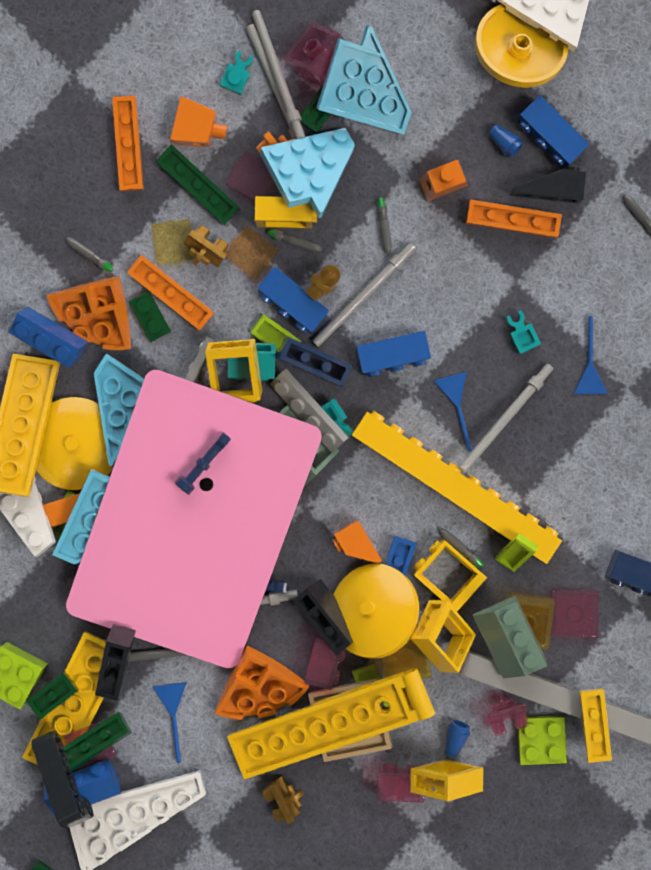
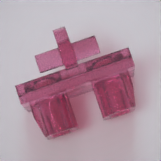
(497, 719)

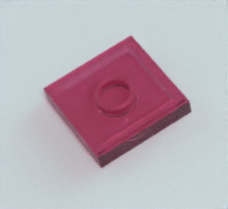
(575, 613)

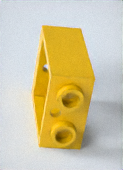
(274, 213)
(235, 349)
(465, 591)
(428, 628)
(449, 779)

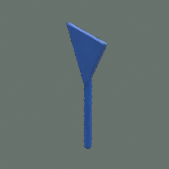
(590, 381)
(453, 388)
(171, 697)

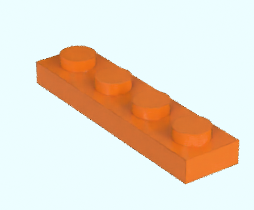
(127, 143)
(513, 219)
(170, 292)

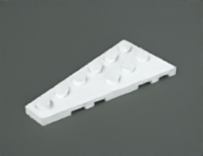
(558, 17)
(29, 520)
(131, 816)

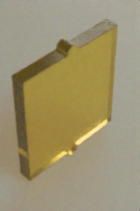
(169, 242)

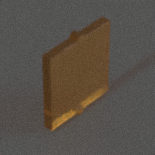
(251, 252)

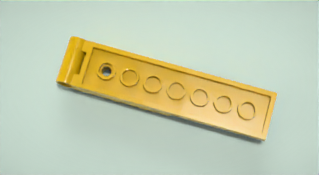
(332, 723)

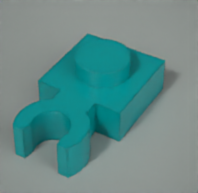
(236, 76)
(524, 336)
(337, 415)

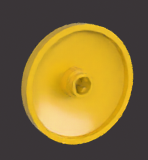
(517, 51)
(73, 444)
(378, 609)

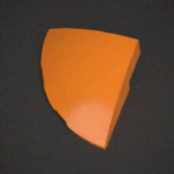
(95, 312)
(258, 687)

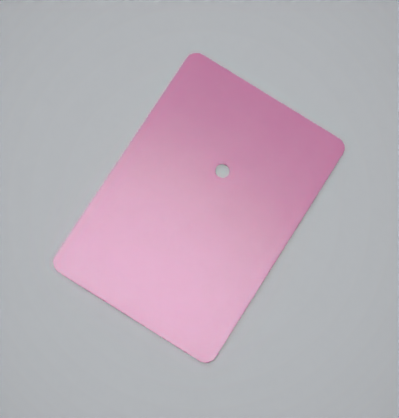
(200, 562)

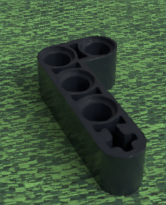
(59, 781)

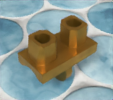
(205, 250)
(324, 282)
(286, 798)

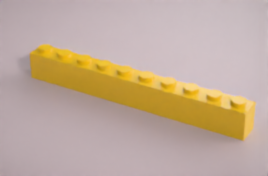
(453, 485)

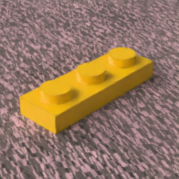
(595, 725)

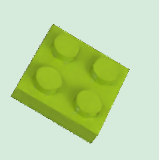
(542, 741)

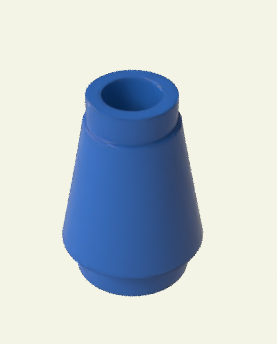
(506, 141)
(456, 737)

